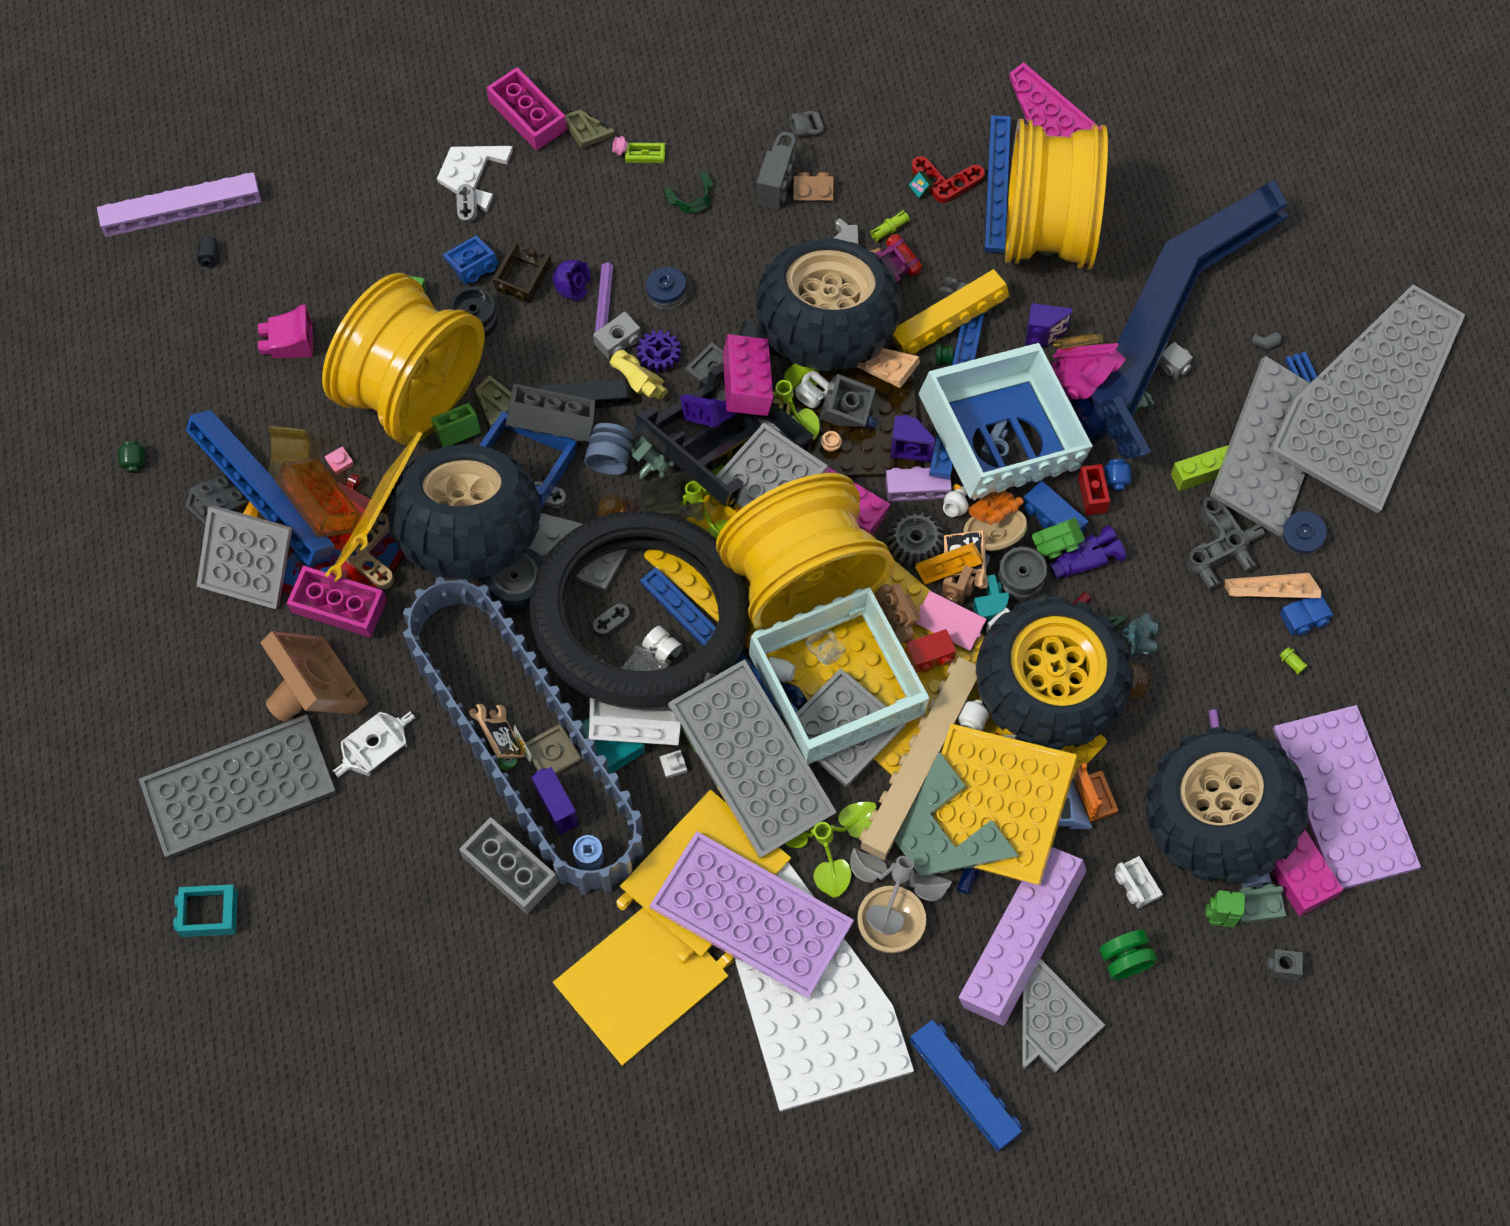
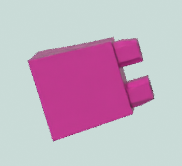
(287, 334)

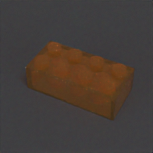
(318, 497)

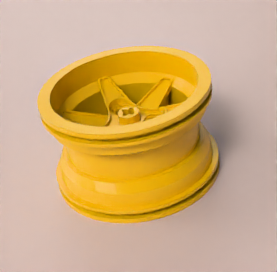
(1056, 193)
(402, 357)
(802, 548)

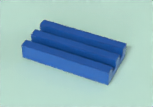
(1297, 358)

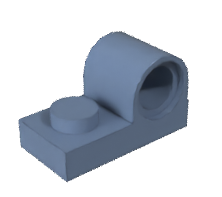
(998, 435)

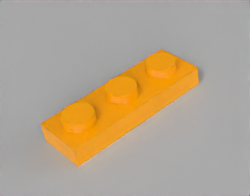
(949, 563)

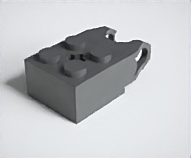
(776, 173)

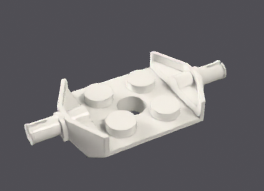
(364, 758)

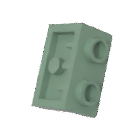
(1263, 903)

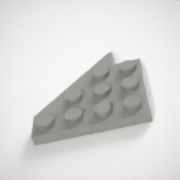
(1053, 1020)

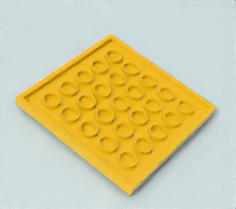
(1016, 788)

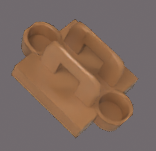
(898, 610)

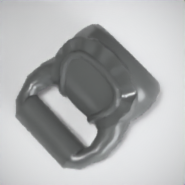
(801, 124)

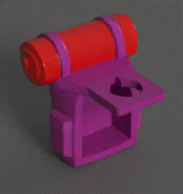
(899, 257)

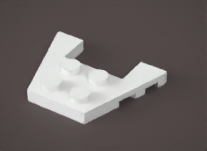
(466, 165)

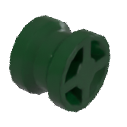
(944, 354)

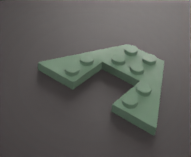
(926, 841)

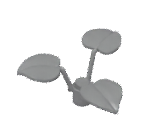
(869, 868)

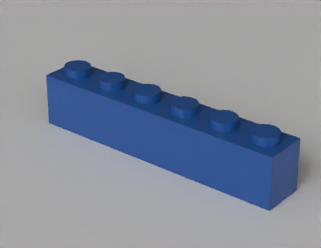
(965, 1085)

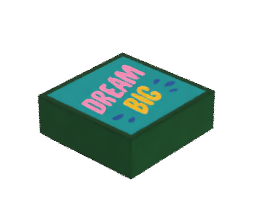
(920, 184)

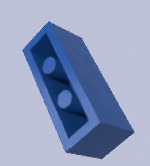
(1050, 507)

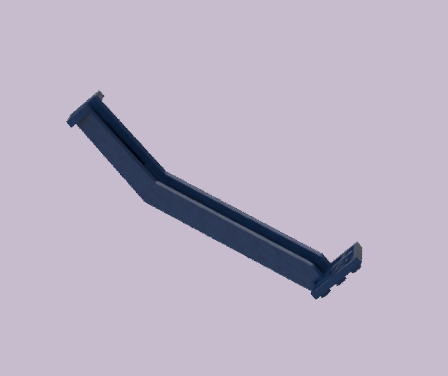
(1164, 301)

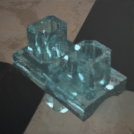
(1138, 635)

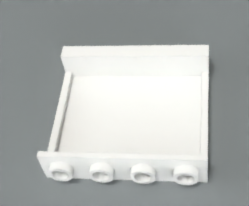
(633, 725)

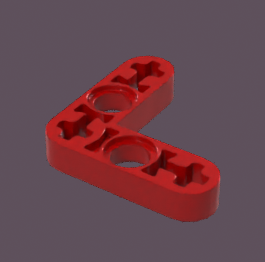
(943, 185)

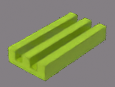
(645, 155)

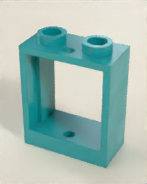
(229, 923)

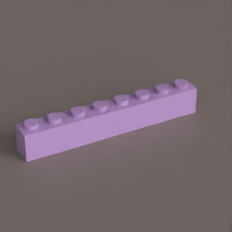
(179, 204)

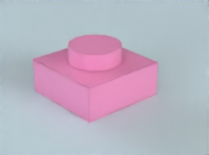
(339, 460)

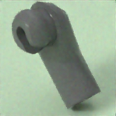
(1268, 342)

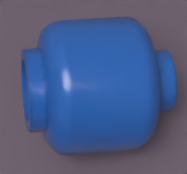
(1117, 474)

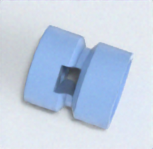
(588, 853)

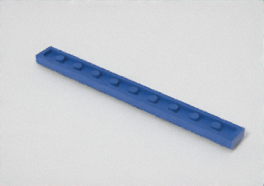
(965, 351)
(689, 616)

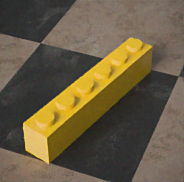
(950, 313)

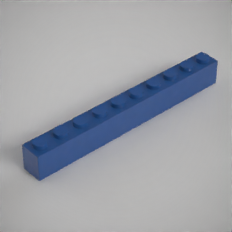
(257, 485)

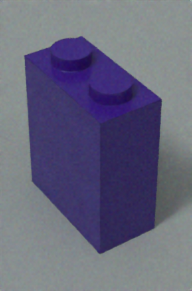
(555, 800)

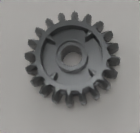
(915, 526)

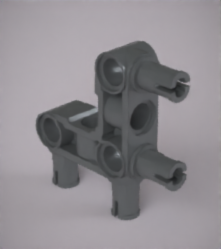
(1221, 550)

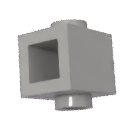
(1175, 361)

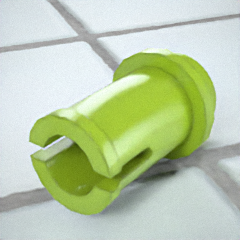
(1293, 660)

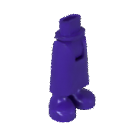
(1089, 554)

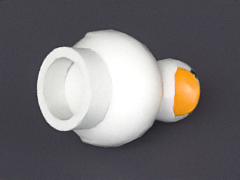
(955, 502)

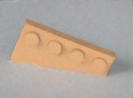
(891, 366)
(1288, 585)

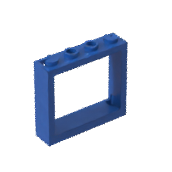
(566, 445)

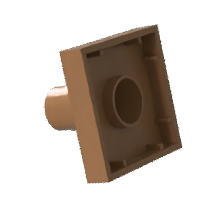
(311, 677)

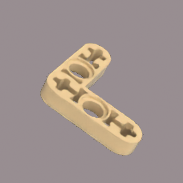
(364, 556)

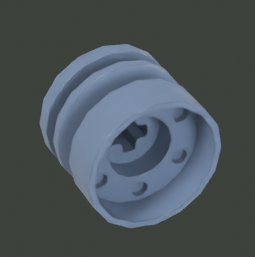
(609, 449)

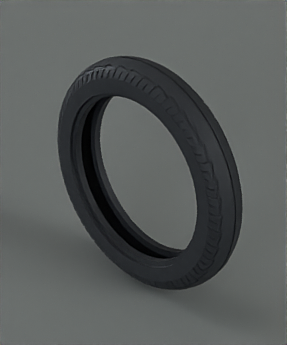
(628, 531)

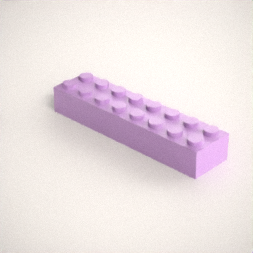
(1021, 939)

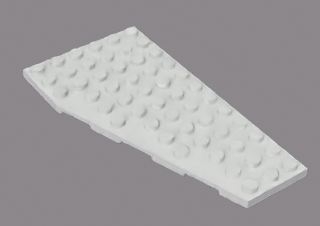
(831, 1041)

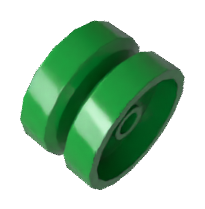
(1128, 954)

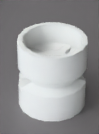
(661, 645)

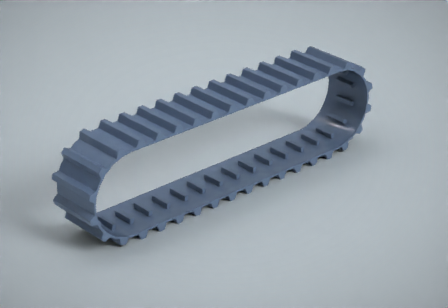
(462, 592)

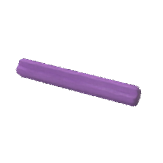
(604, 295)

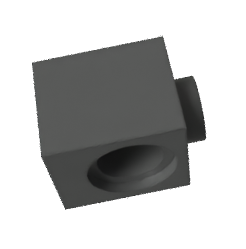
(1294, 960)

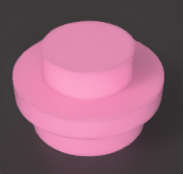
(619, 145)

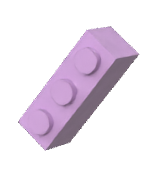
(914, 485)

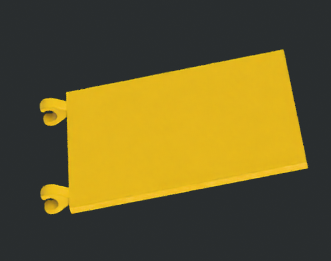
(374, 507)
(714, 820)
(636, 985)

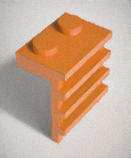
(1094, 794)

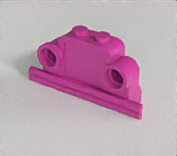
(1085, 368)

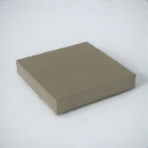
(553, 750)

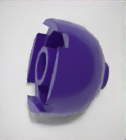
(569, 276)

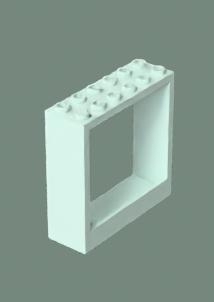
(819, 619)

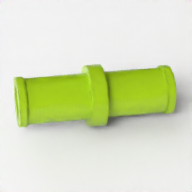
(890, 226)

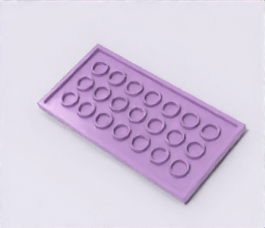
(1348, 798)
(752, 914)

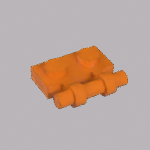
(994, 507)

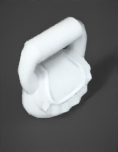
(809, 393)

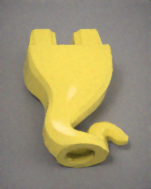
(639, 378)

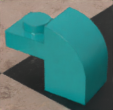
(992, 604)

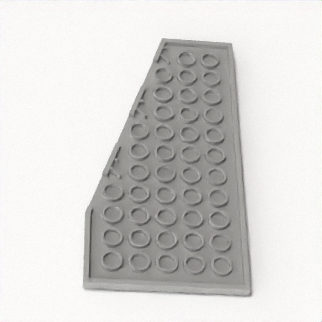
(1367, 403)

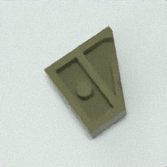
(493, 398)

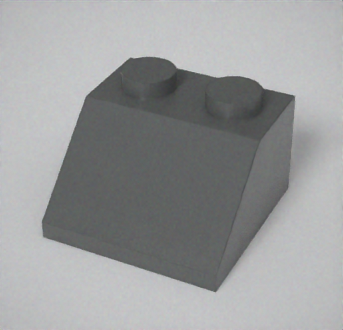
(847, 402)

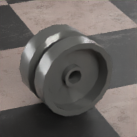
(1022, 573)

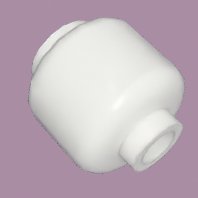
(974, 715)

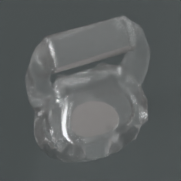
(829, 650)

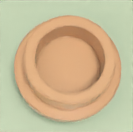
(831, 441)

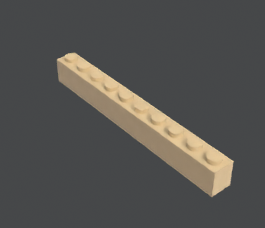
(917, 763)

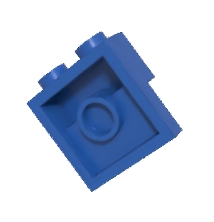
(471, 260)

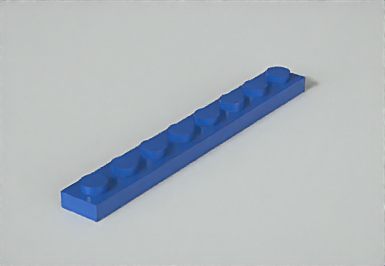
(997, 184)

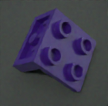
(705, 411)

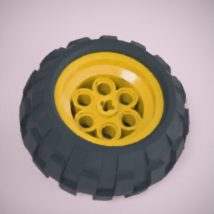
(1071, 633)

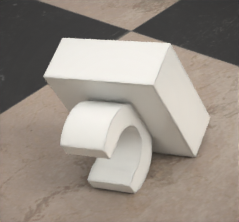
(673, 764)

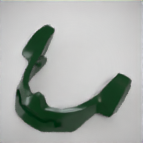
(699, 203)

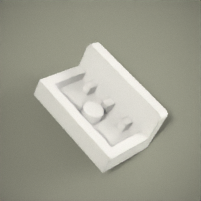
(1138, 882)

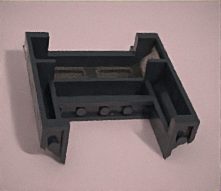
(704, 448)

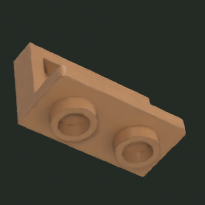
(813, 187)
(957, 592)

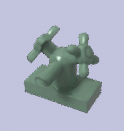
(654, 458)

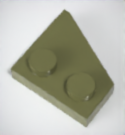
(586, 129)

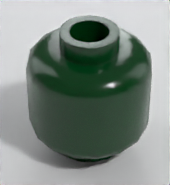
(131, 456)

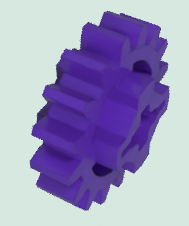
(668, 352)

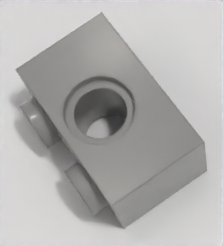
(620, 326)

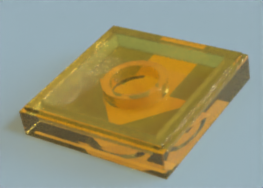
(1077, 341)

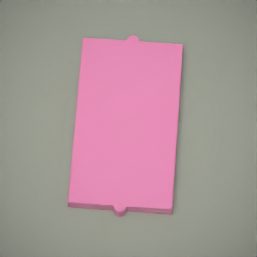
(942, 614)

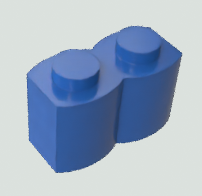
(1305, 615)

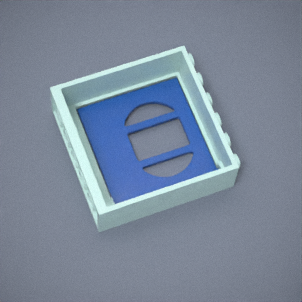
(1001, 389)

